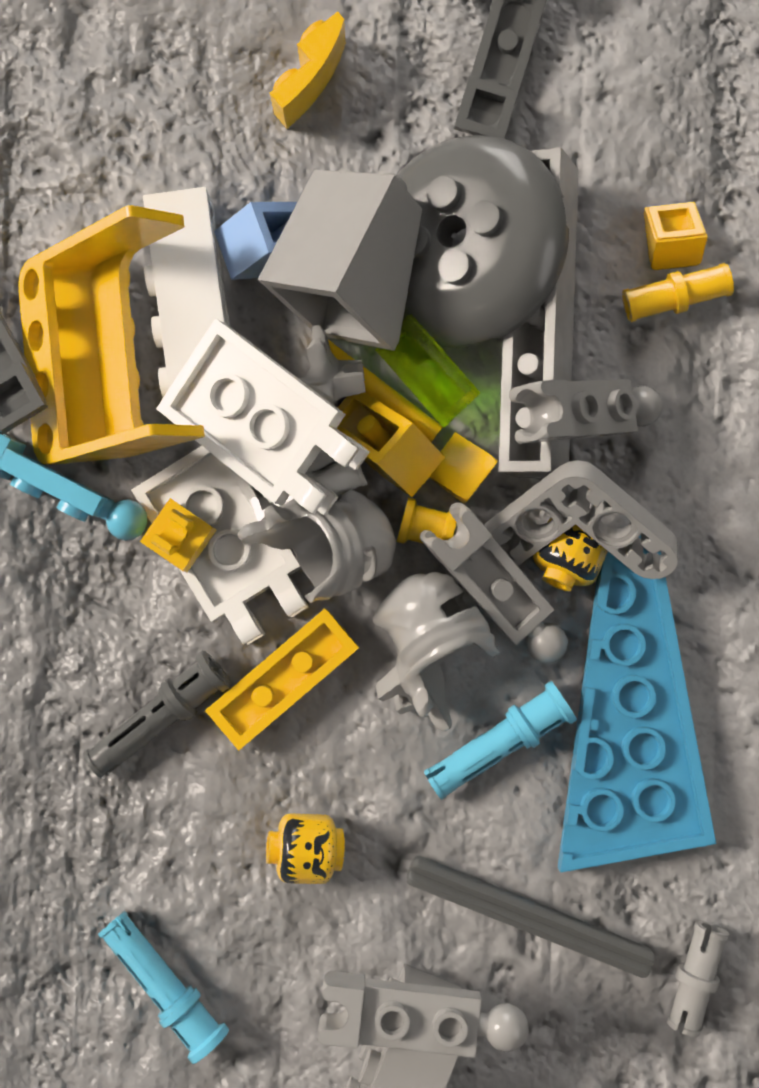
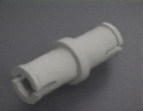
(697, 978)

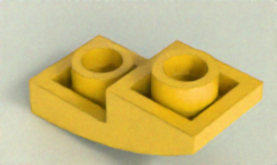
(318, 57)

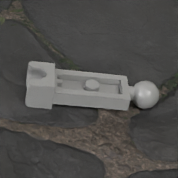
(584, 409)
(498, 585)
(415, 1017)

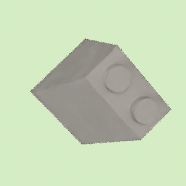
(348, 256)

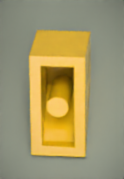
(394, 443)

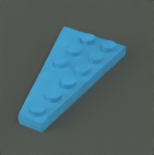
(635, 746)

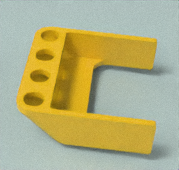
(83, 342)

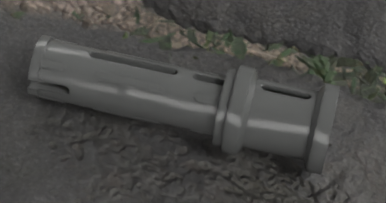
(175, 701)

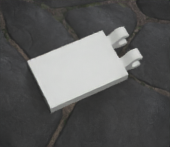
(259, 418)
(227, 569)

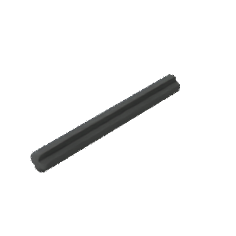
(530, 916)

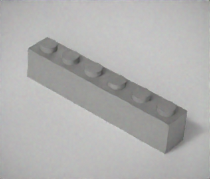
(542, 345)

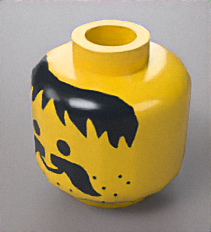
(570, 559)
(306, 848)

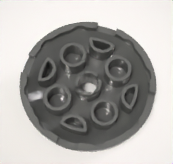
(510, 244)

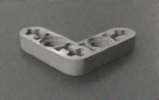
(573, 508)

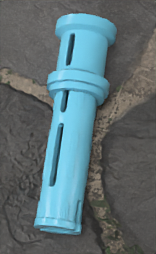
(520, 728)
(177, 1005)

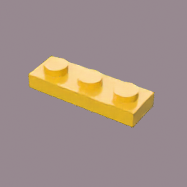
(282, 679)

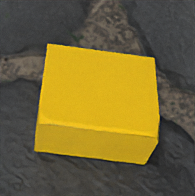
(674, 235)
(462, 468)

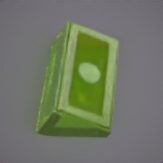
(430, 373)

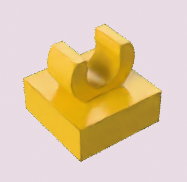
(178, 535)

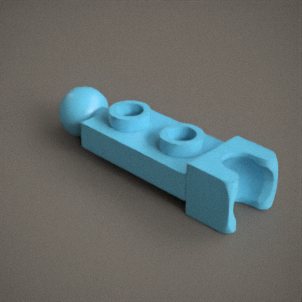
(123, 519)

